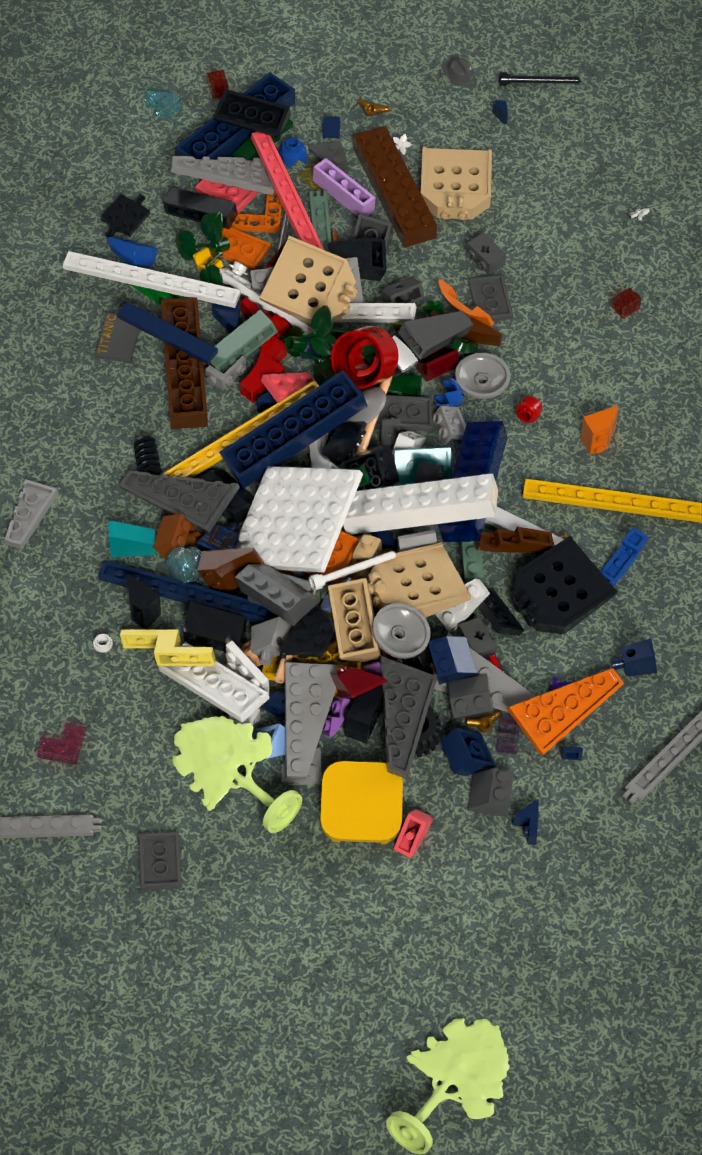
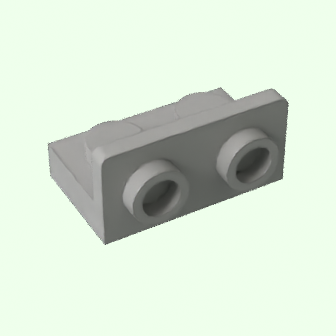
(449, 423)

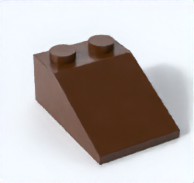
(221, 566)

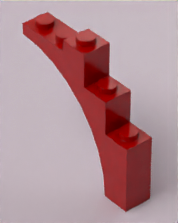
(270, 355)

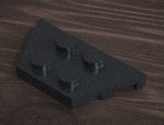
(310, 635)

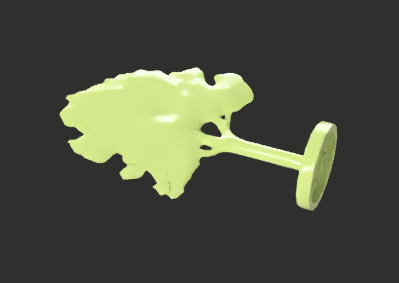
(215, 750)
(470, 1060)

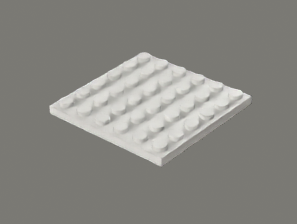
(298, 516)

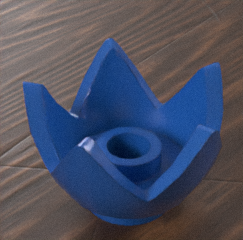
(292, 150)
(452, 397)

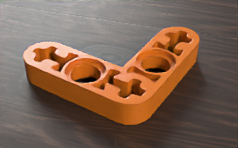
(264, 220)

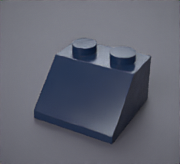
(451, 658)
(467, 752)

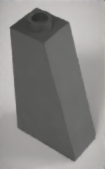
(434, 332)

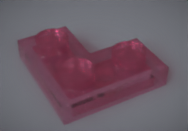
(63, 750)

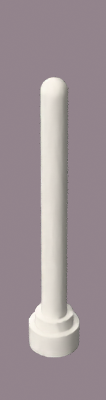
(318, 581)

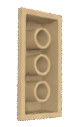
(353, 620)

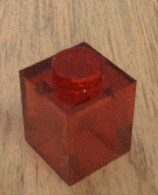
(217, 83)
(626, 303)

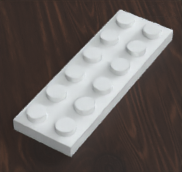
(219, 687)

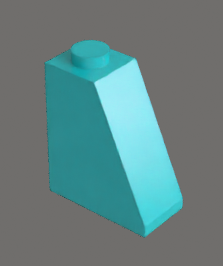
(130, 540)

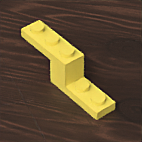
(168, 647)

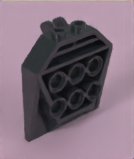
(543, 611)

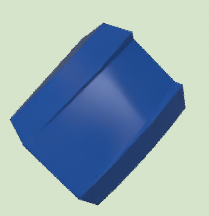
(133, 252)

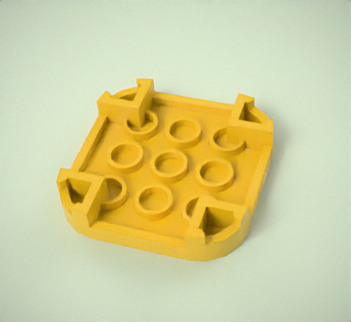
(361, 802)

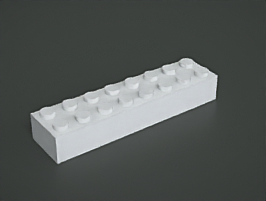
(422, 504)

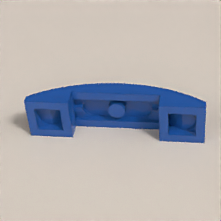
(624, 556)

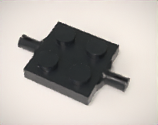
(125, 215)

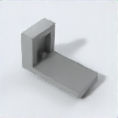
(221, 380)

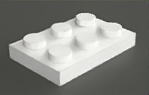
(243, 666)

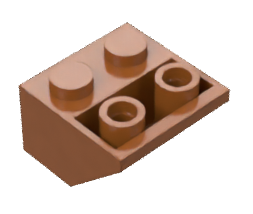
(175, 532)

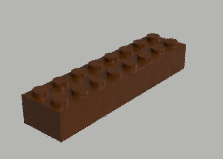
(394, 186)
(183, 371)

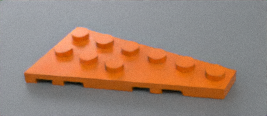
(556, 712)

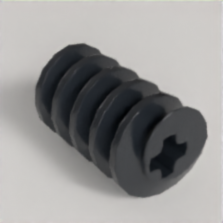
(147, 455)

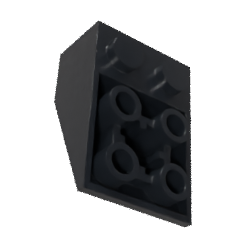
(369, 252)
(378, 464)

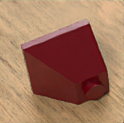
(353, 682)

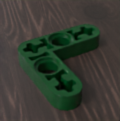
(464, 345)

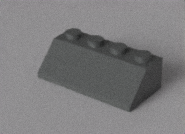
(276, 592)

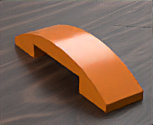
(477, 313)

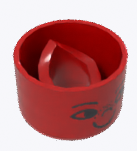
(348, 356)

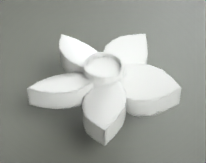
(402, 143)
(640, 213)

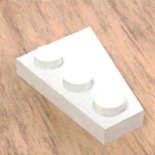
(458, 614)

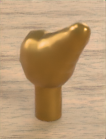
(371, 109)
(485, 722)

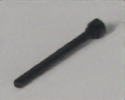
(505, 79)

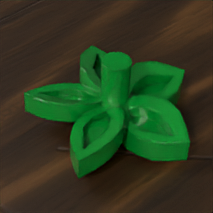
(434, 307)

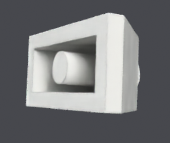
(409, 440)

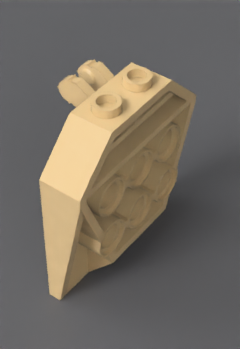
(456, 182)
(290, 267)
(419, 579)

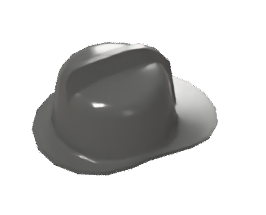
(458, 71)

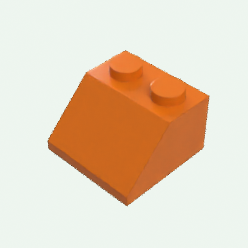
(599, 429)

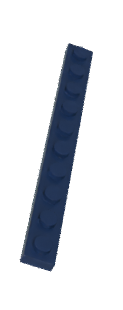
(186, 592)

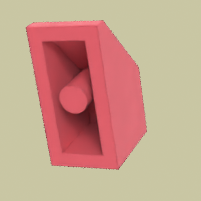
(413, 832)

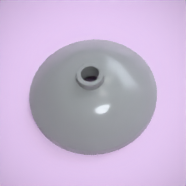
(486, 369)
(375, 400)
(407, 624)

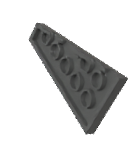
(194, 498)
(404, 708)

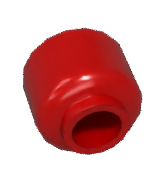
(529, 409)

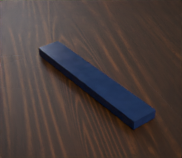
(167, 333)

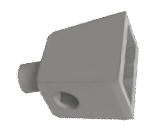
(269, 639)

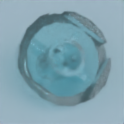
(184, 563)

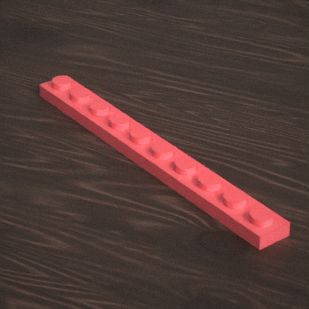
(285, 189)

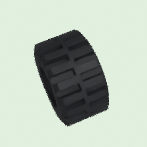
(429, 738)

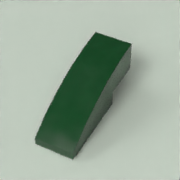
(404, 386)

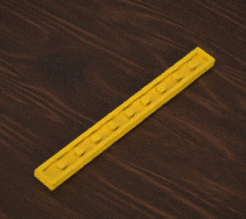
(210, 455)
(613, 500)

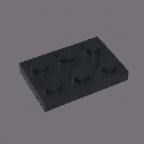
(499, 615)

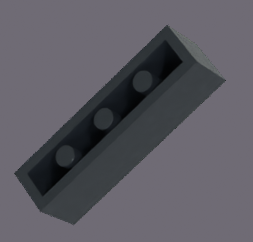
(195, 206)

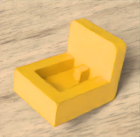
(203, 257)

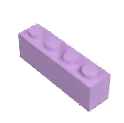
(343, 188)

